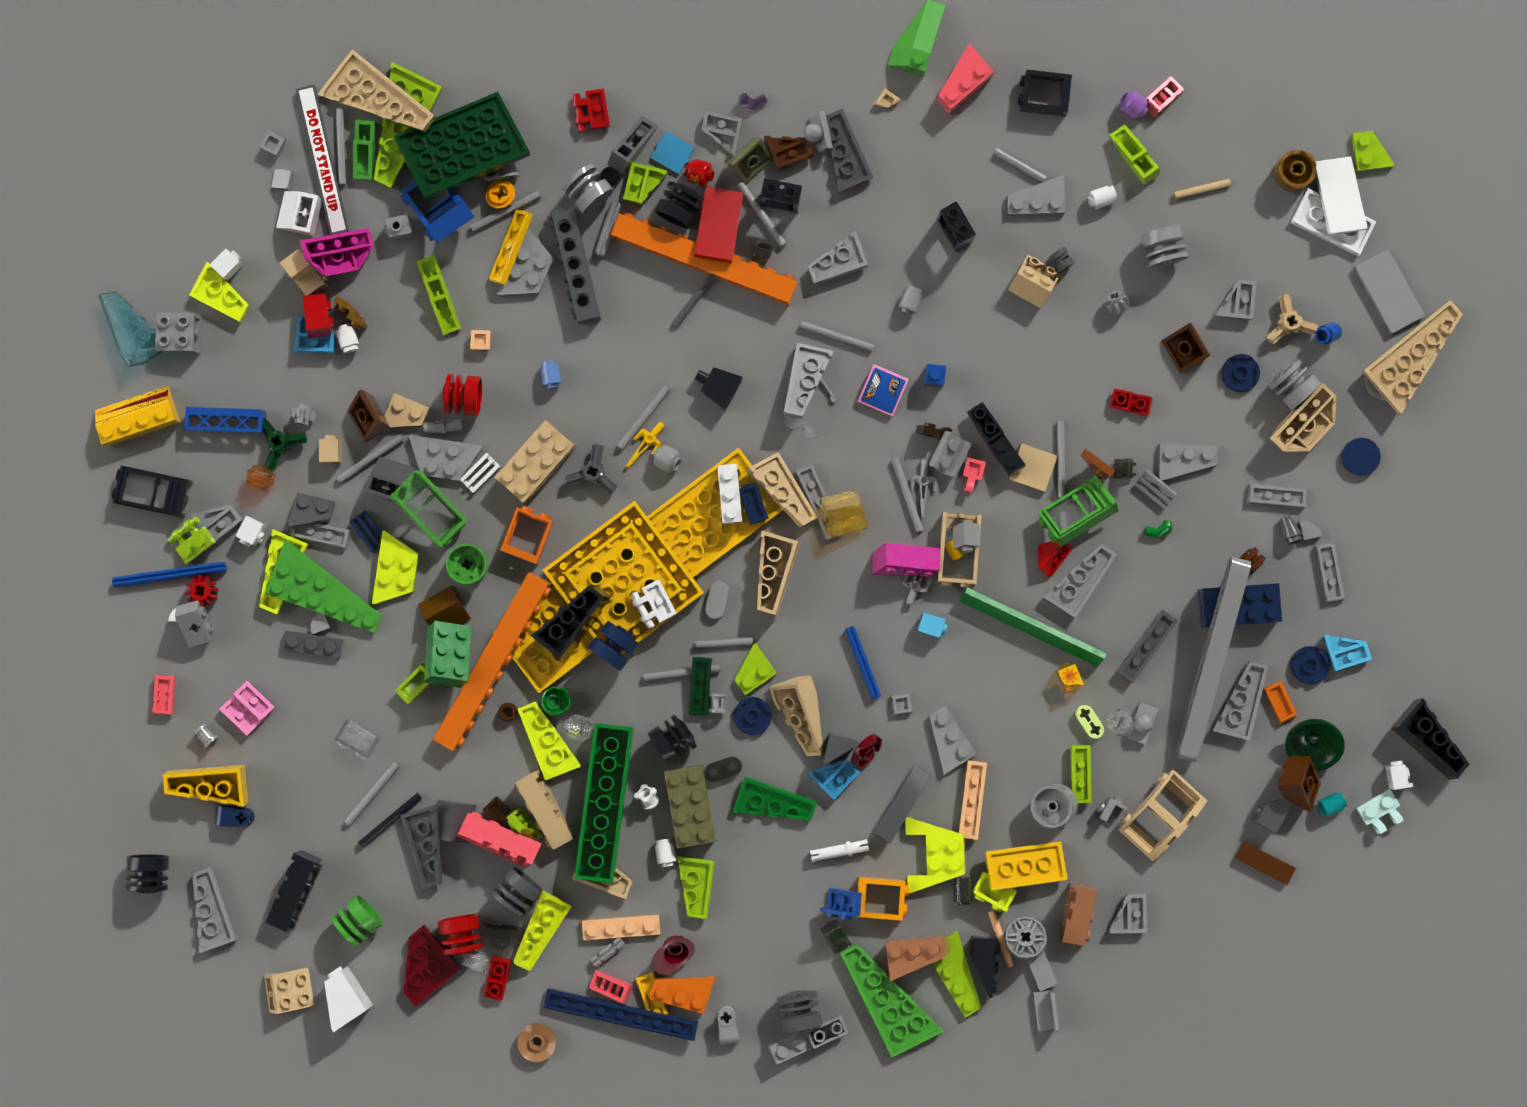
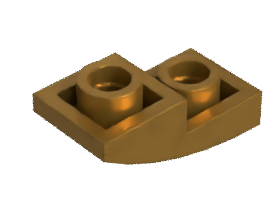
(354, 316)

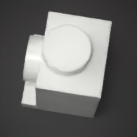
(1398, 775)

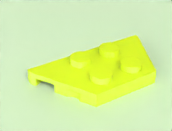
(395, 569)

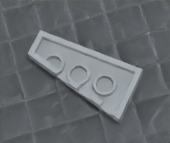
(806, 372)
(1079, 583)
(1242, 706)
(211, 912)

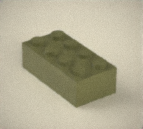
(689, 806)

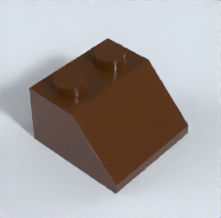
(1299, 782)

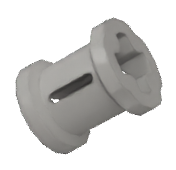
(717, 703)
(205, 736)

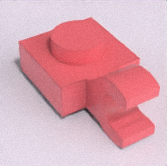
(973, 471)

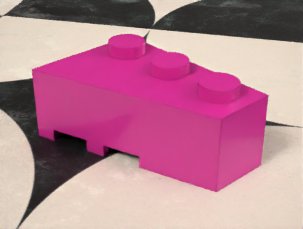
(905, 560)

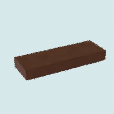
(1265, 863)

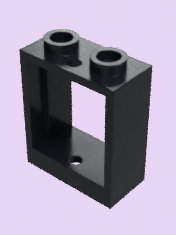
(1060, 110)
(781, 199)
(954, 219)

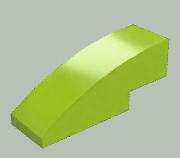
(1135, 154)
(413, 685)

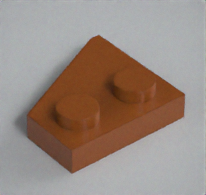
(1098, 467)

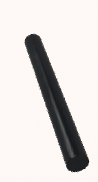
(389, 820)

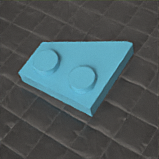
(1346, 651)

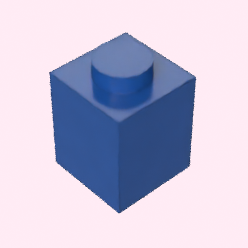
(934, 375)

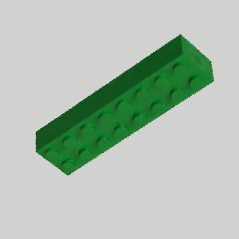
(604, 803)

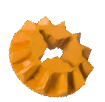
(496, 188)

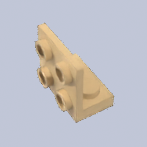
(288, 990)

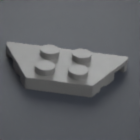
(528, 269)
(443, 457)

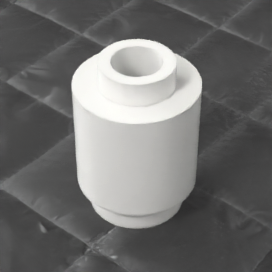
(1102, 197)
(347, 338)
(665, 852)

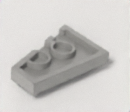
(839, 261)
(950, 741)

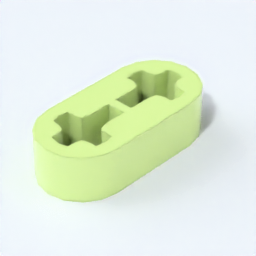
(1086, 724)

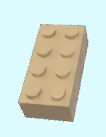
(535, 462)

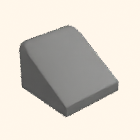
(282, 179)

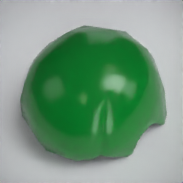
(555, 701)

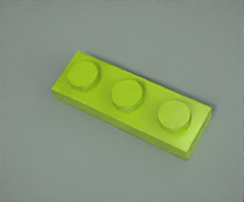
(1081, 772)

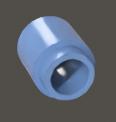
(550, 374)

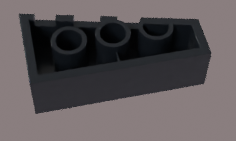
(571, 623)
(1425, 734)
(294, 890)

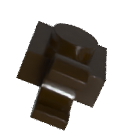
(929, 430)
(497, 810)

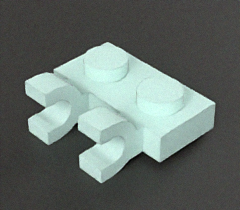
(1377, 807)

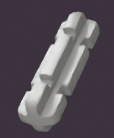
(607, 952)

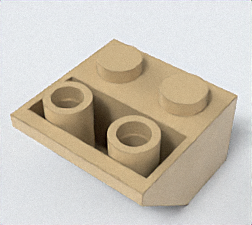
(1034, 281)

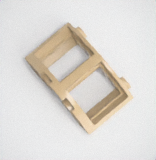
(1184, 792)

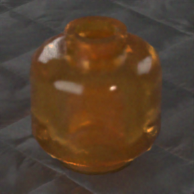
(259, 478)

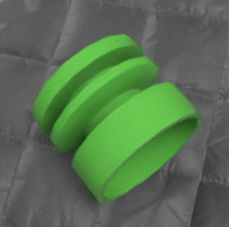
(457, 558)
(353, 923)

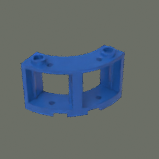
(441, 218)

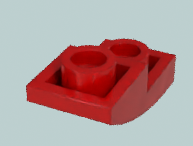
(1131, 402)
(497, 978)

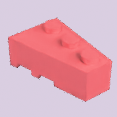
(966, 78)

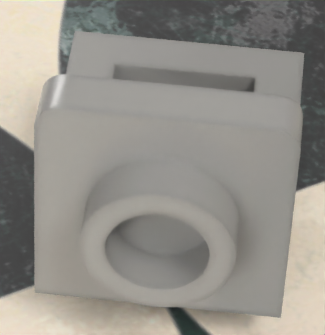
(1105, 809)

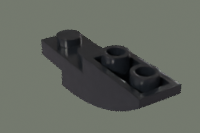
(995, 439)

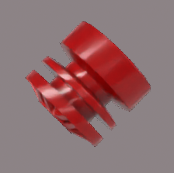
(466, 395)
(460, 934)

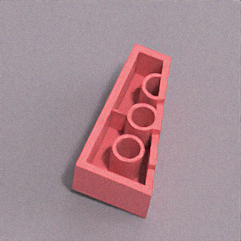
(498, 839)

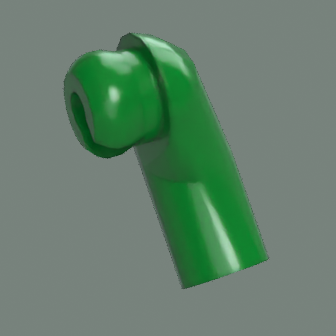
(1159, 532)

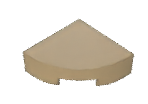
(886, 100)

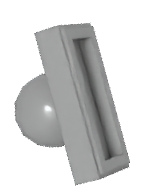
(819, 132)
(1144, 722)

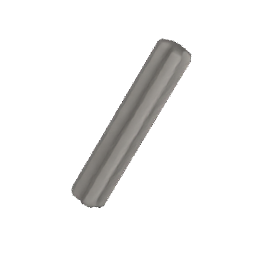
(609, 223)

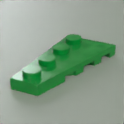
(765, 799)

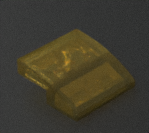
(843, 513)

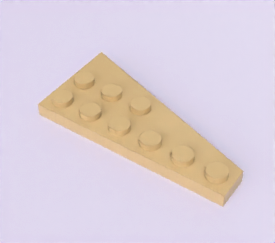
(369, 90)
(1408, 361)

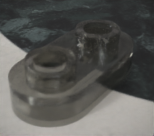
(722, 767)

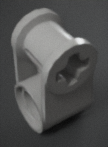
(503, 174)
(728, 1028)

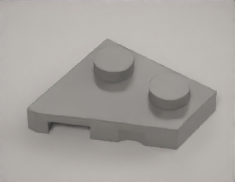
(723, 129)
(1239, 301)
(218, 520)
(1131, 915)

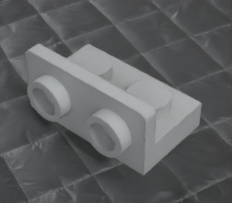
(950, 454)

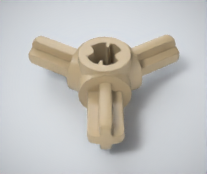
(1283, 325)

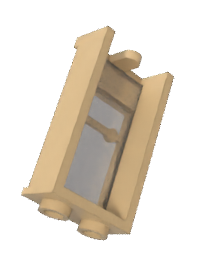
(965, 568)

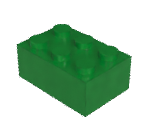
(447, 654)

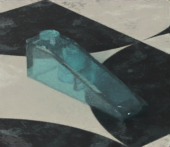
(130, 332)

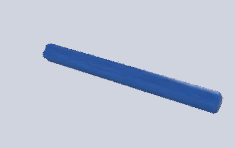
(169, 574)

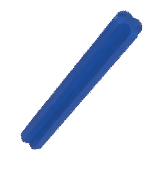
(862, 662)

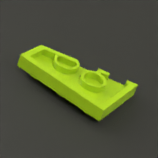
(697, 884)

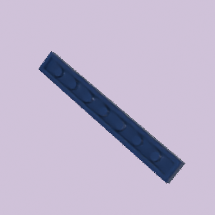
(621, 1014)

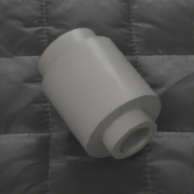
(910, 300)

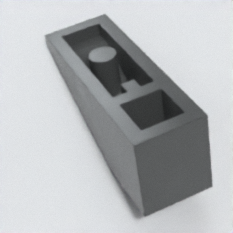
(631, 145)

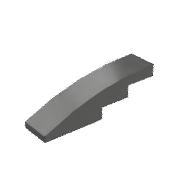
(902, 804)

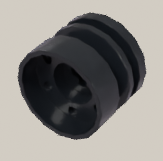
(680, 202)
(672, 739)
(147, 873)

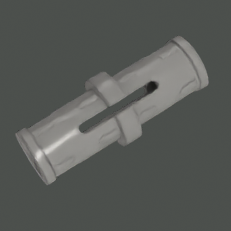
(443, 426)

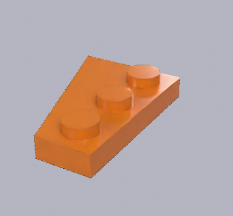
(683, 992)

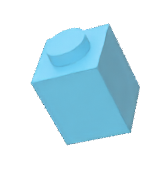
(932, 625)

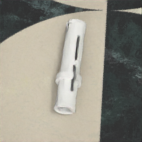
(839, 850)

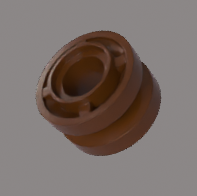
(1256, 561)

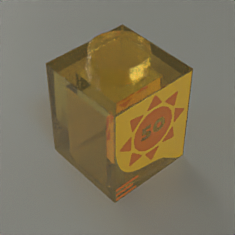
(1069, 676)

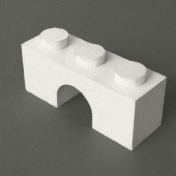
(729, 494)

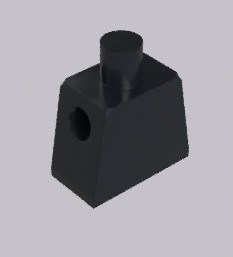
(719, 386)

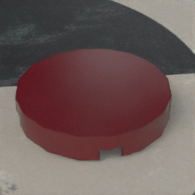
(864, 751)

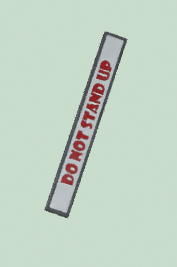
(322, 159)

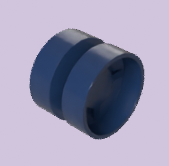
(617, 641)

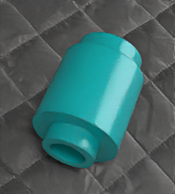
(1331, 804)

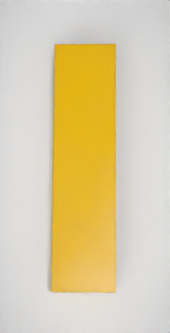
(510, 247)

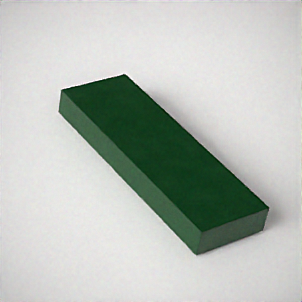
(700, 686)

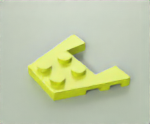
(943, 851)

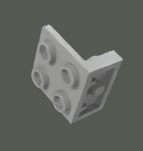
(178, 332)

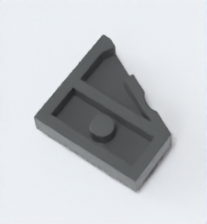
(310, 510)

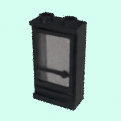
(150, 491)

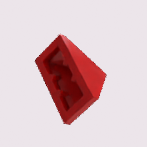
(1051, 557)

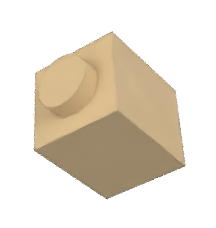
(330, 450)

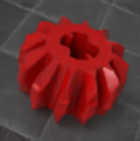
(208, 592)

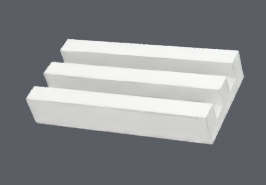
(491, 461)

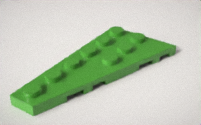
(312, 587)
(894, 1012)

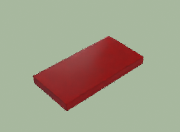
(718, 224)

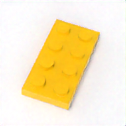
(1026, 866)

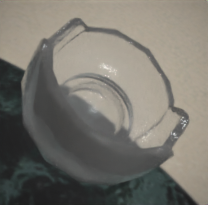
(477, 961)

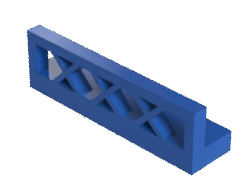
(226, 413)

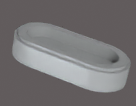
(717, 599)

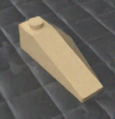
(800, 706)

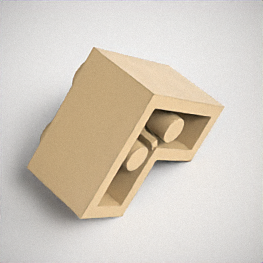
(305, 276)

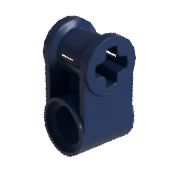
(231, 816)

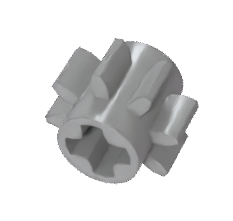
(1117, 303)
(303, 414)

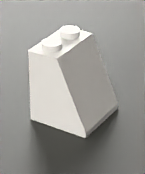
(344, 997)

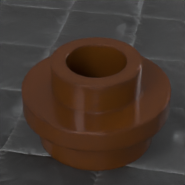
(503, 716)

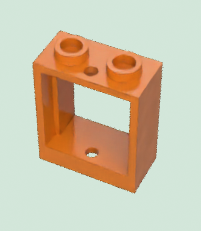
(544, 518)

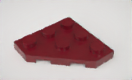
(426, 966)

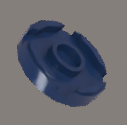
(1240, 373)
(1361, 456)
(1309, 665)
(752, 715)

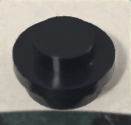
(610, 175)

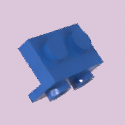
(843, 903)

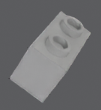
(193, 623)

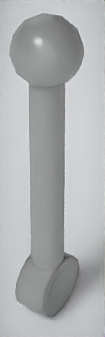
(833, 398)

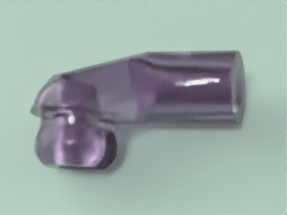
(751, 103)

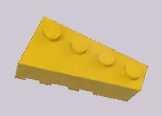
(217, 784)

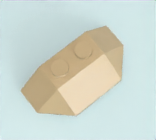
(1307, 422)

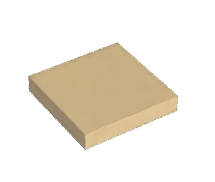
(1037, 470)

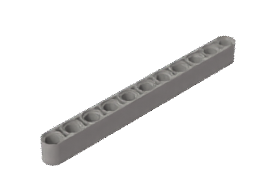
(1213, 659)

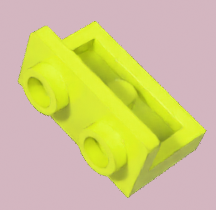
(998, 898)

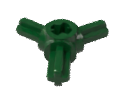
(287, 441)

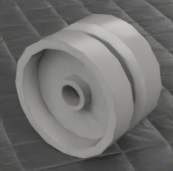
(1046, 813)

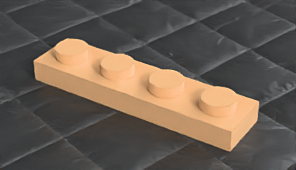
(972, 799)
(621, 927)

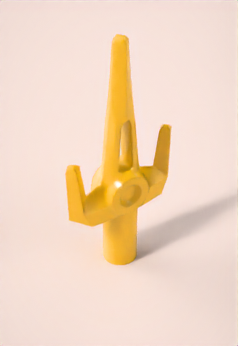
(649, 439)

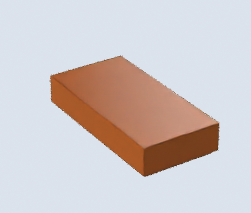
(1280, 701)

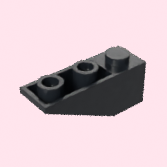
(984, 955)

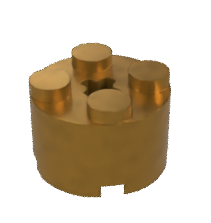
(1291, 181)

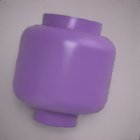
(1133, 105)

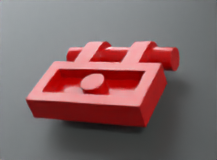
(597, 110)

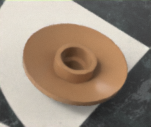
(529, 1049)

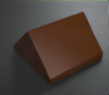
(1185, 347)
(367, 415)
(444, 607)

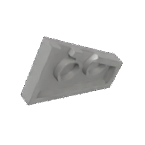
(1039, 199)
(1184, 459)

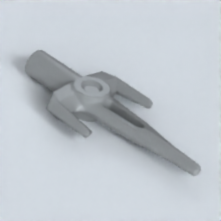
(923, 480)
(915, 586)

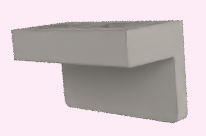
(1045, 1010)

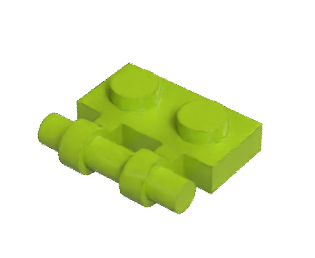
(196, 544)

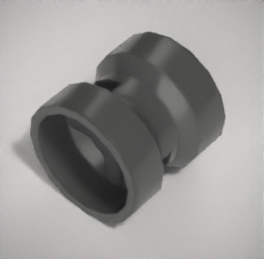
(1061, 259)

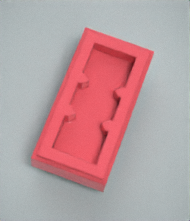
(164, 694)

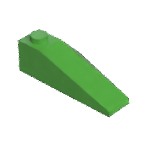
(916, 43)

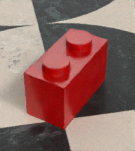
(317, 316)

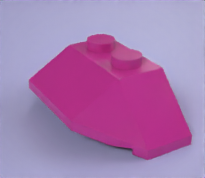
(338, 252)

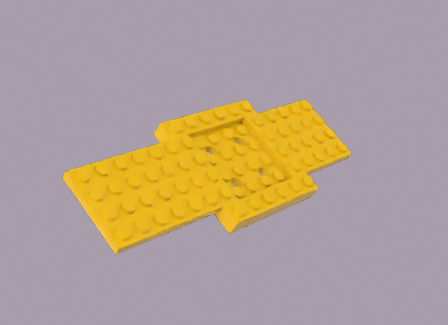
(666, 545)

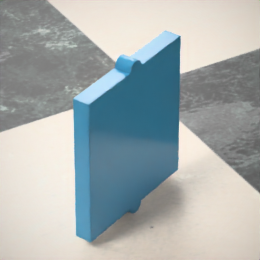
(672, 152)

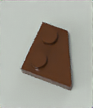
(788, 150)

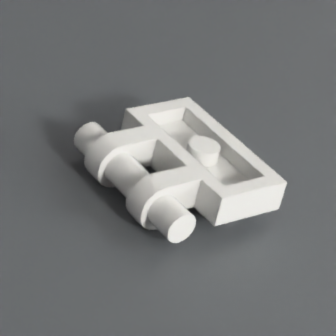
(658, 600)

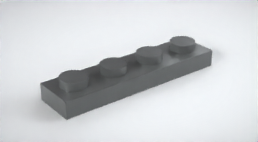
(1147, 646)

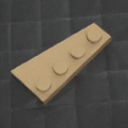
(780, 484)

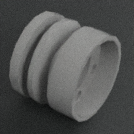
(585, 186)
(1164, 246)
(1294, 384)
(1026, 950)

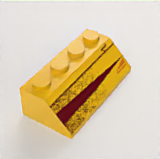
(136, 416)

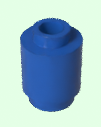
(1328, 333)

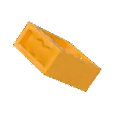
(903, 892)

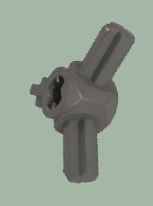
(600, 478)

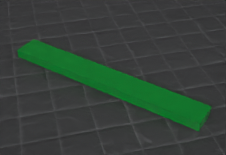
(1033, 627)

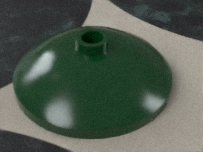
(1324, 750)

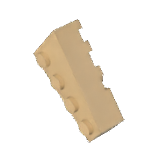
(775, 569)
(545, 809)

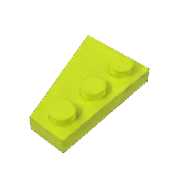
(218, 294)

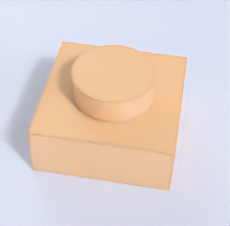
(480, 340)

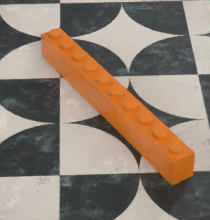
(682, 251)
(492, 661)

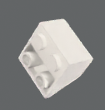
(299, 212)

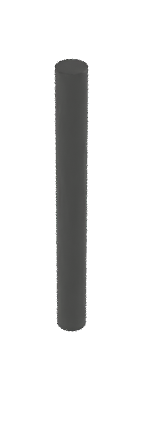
(693, 300)

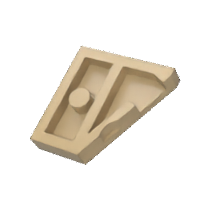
(405, 412)

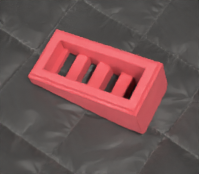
(1154, 105)
(613, 980)

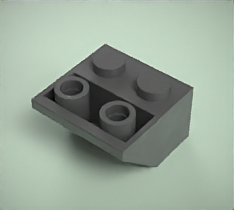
(387, 477)

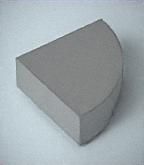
(1309, 530)
(319, 623)

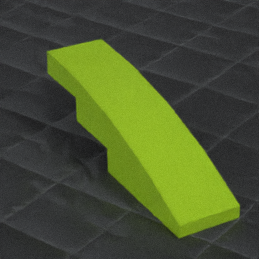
(438, 294)

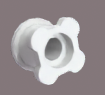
(647, 797)

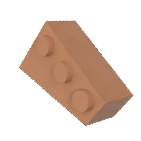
(1078, 914)
(914, 953)

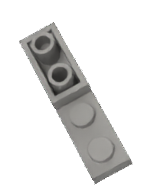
(807, 1039)

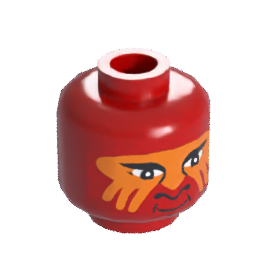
(699, 172)

